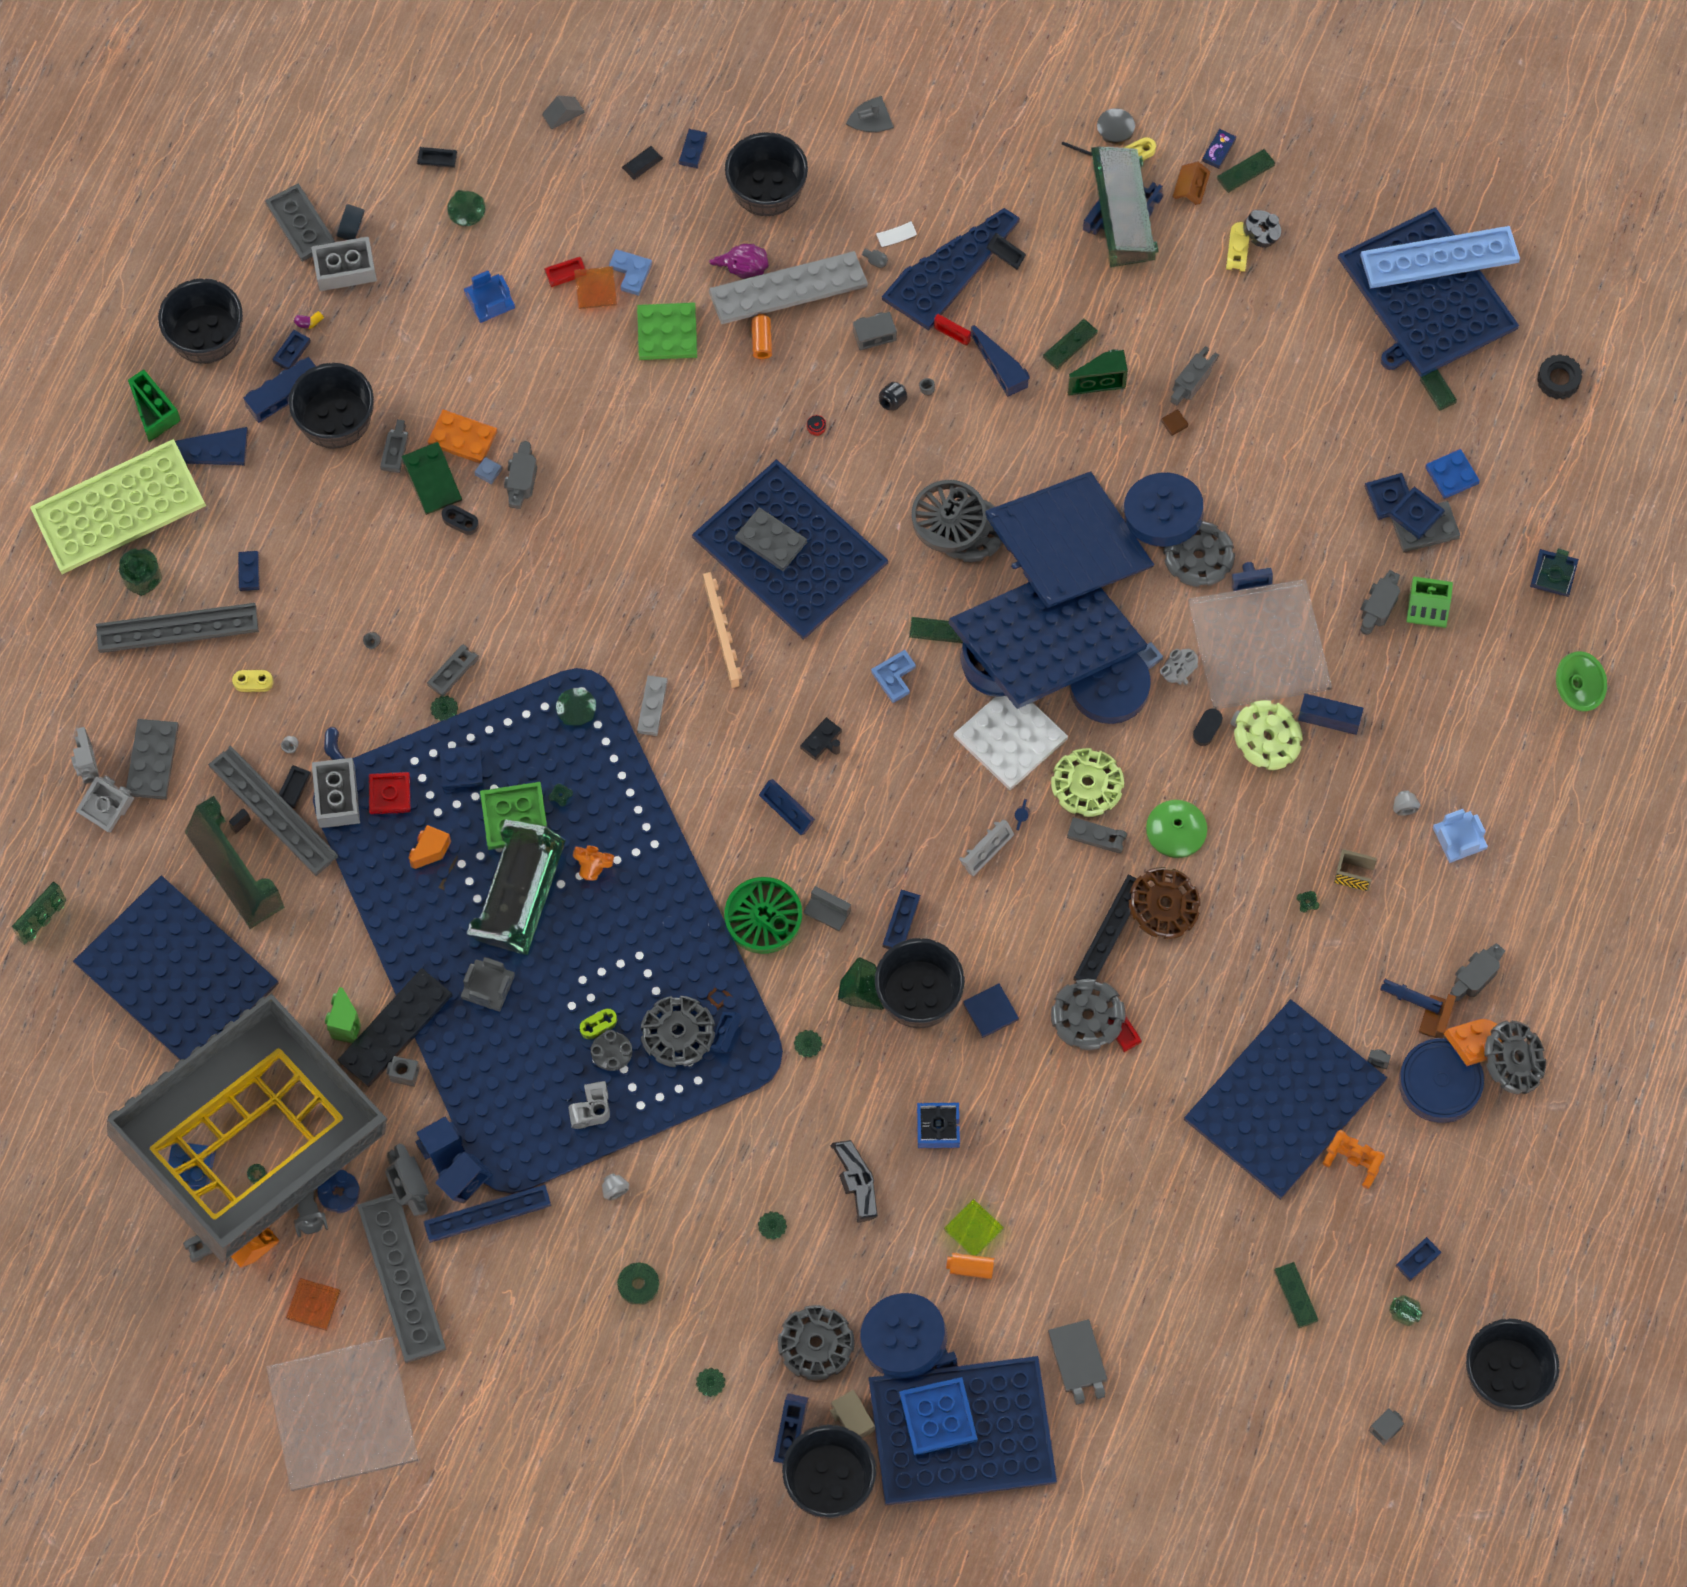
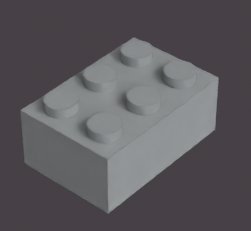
(344, 264)
(335, 792)

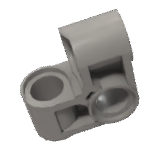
(584, 1114)

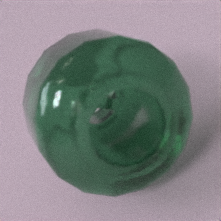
(1405, 1310)

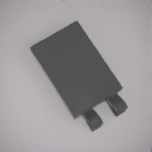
(1078, 1359)

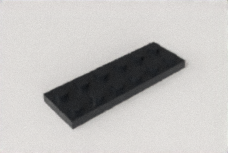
(395, 1027)

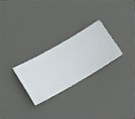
(896, 235)

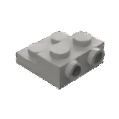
(84, 758)
(105, 803)

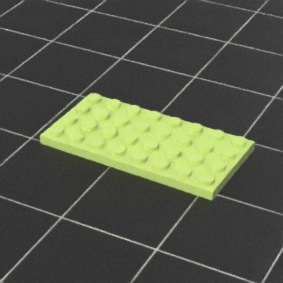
(117, 506)

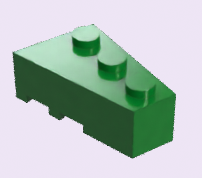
(153, 406)

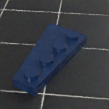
(215, 448)

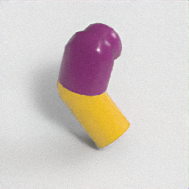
(308, 322)

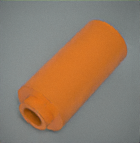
(761, 336)
(970, 1265)

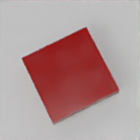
(389, 793)

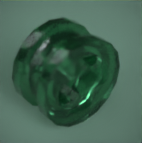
(252, 1168)

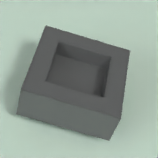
(1379, 1058)

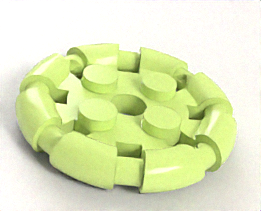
(1273, 725)
(1092, 793)

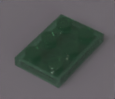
(39, 913)

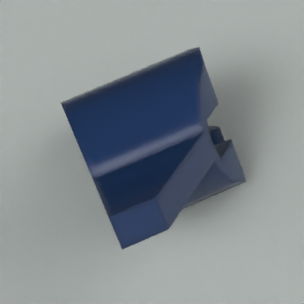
(1022, 814)

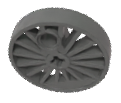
(948, 515)

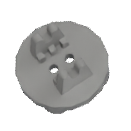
(1179, 666)

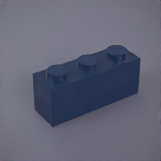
(1330, 714)

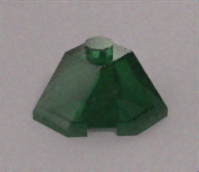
(858, 986)

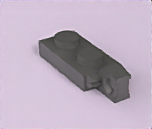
(395, 448)

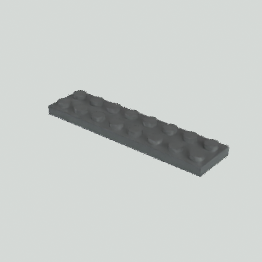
(401, 1278)

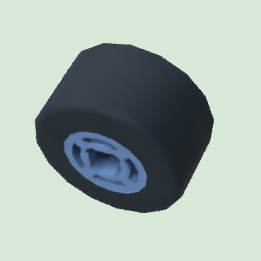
(350, 222)

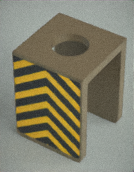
(1358, 860)

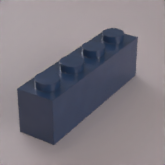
(275, 393)

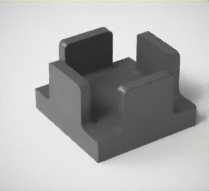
(487, 983)

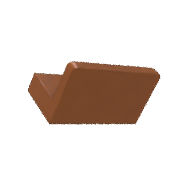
(1192, 182)
(1436, 1024)

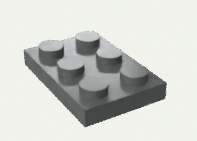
(1442, 531)
(771, 539)

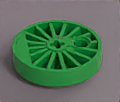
(752, 915)

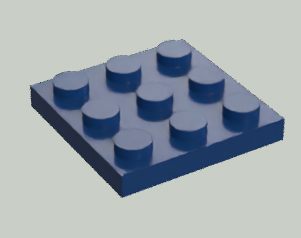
(938, 1416)

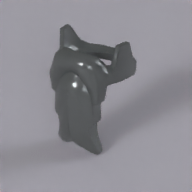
(309, 1219)

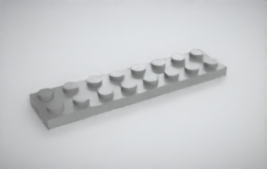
(788, 287)

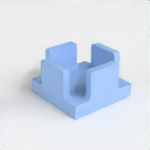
(1460, 835)

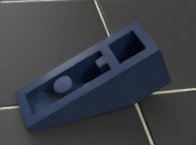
(791, 1424)

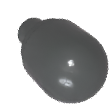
(875, 258)

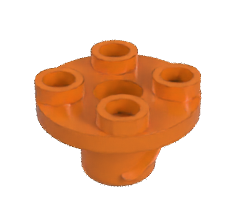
(592, 861)

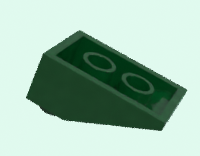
(1100, 374)
(431, 478)

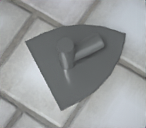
(871, 116)

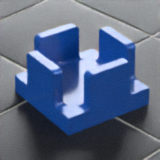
(489, 296)

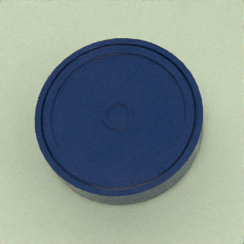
(1163, 509)
(1113, 692)
(1439, 1083)
(903, 1335)

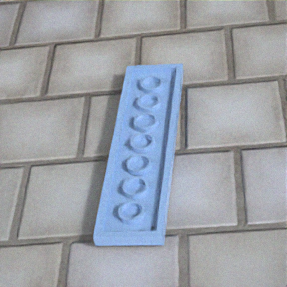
(1440, 257)

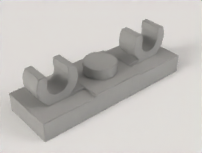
(987, 847)

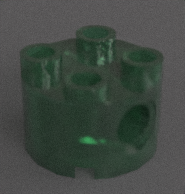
(140, 571)

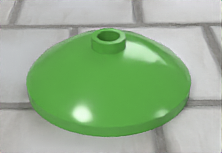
(1588, 680)
(1172, 839)

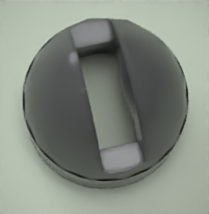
(927, 386)
(369, 637)

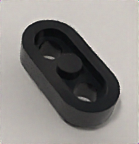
(461, 519)

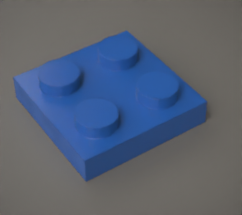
(1452, 474)

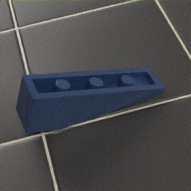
(1004, 367)

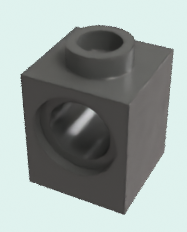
(409, 1077)
(1386, 1426)

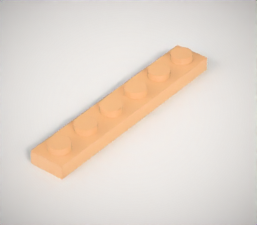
(720, 622)

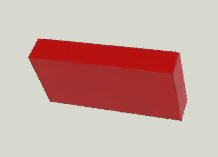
(563, 271)
(952, 329)
(1128, 1036)

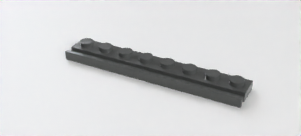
(177, 627)
(273, 811)

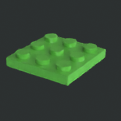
(667, 331)
(514, 803)

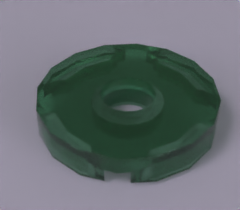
(638, 1271)

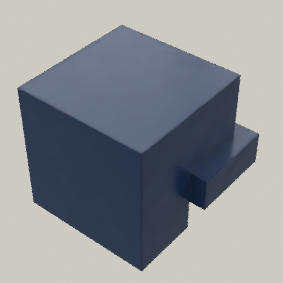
(440, 1143)

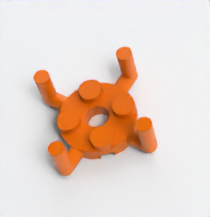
(1356, 1155)

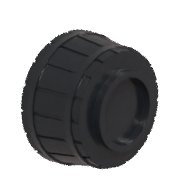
(766, 173)
(201, 320)
(332, 404)
(919, 982)
(1512, 1365)
(829, 1471)

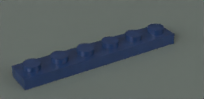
(487, 1213)

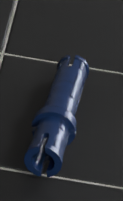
(1412, 996)

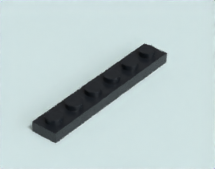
(1107, 934)

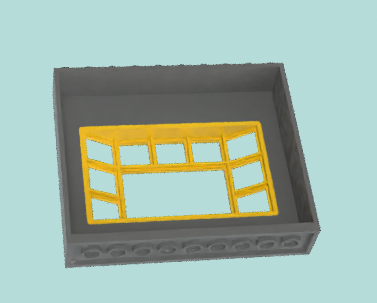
(214, 1078)

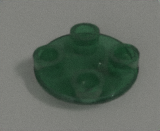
(466, 208)
(576, 706)

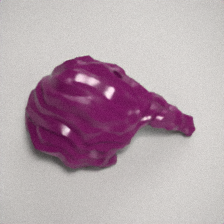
(743, 261)

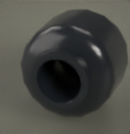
(892, 396)

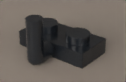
(822, 738)

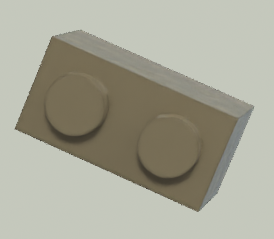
(852, 1414)

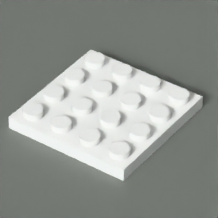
(1010, 739)

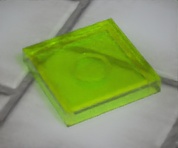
(973, 1228)

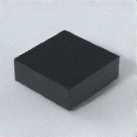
(239, 821)

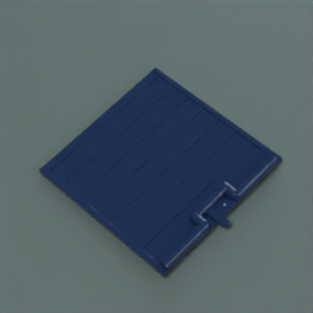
(1068, 539)

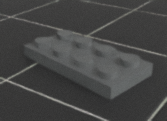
(299, 221)
(152, 758)

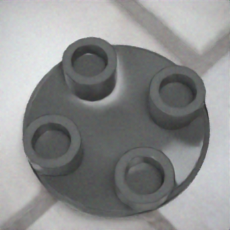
(1115, 125)
(611, 1051)

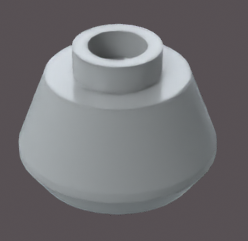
(1406, 803)
(614, 1186)

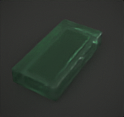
(1438, 390)

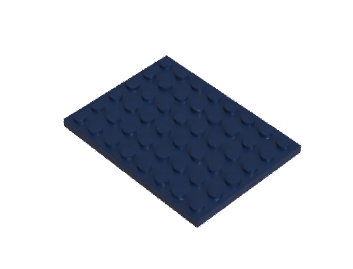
(1435, 316)
(819, 577)
(1043, 648)
(174, 969)
(1285, 1099)
(1009, 1424)

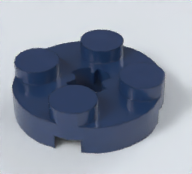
(334, 1202)

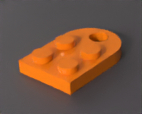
(1470, 1039)

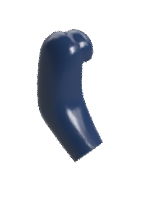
(331, 744)

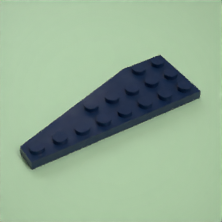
(939, 278)

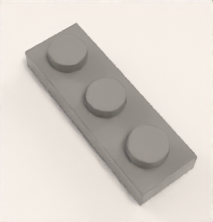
(652, 705)

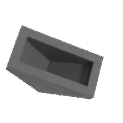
(562, 110)

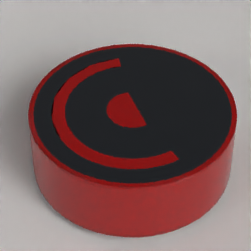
(816, 425)

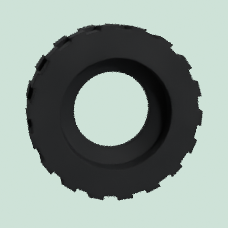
(1559, 362)

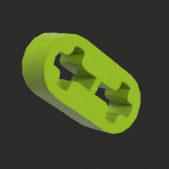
(596, 1019)

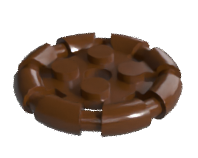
(1154, 908)

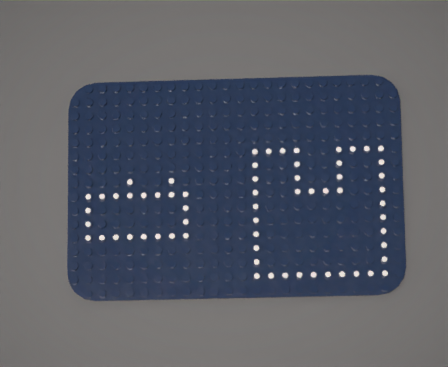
(598, 945)

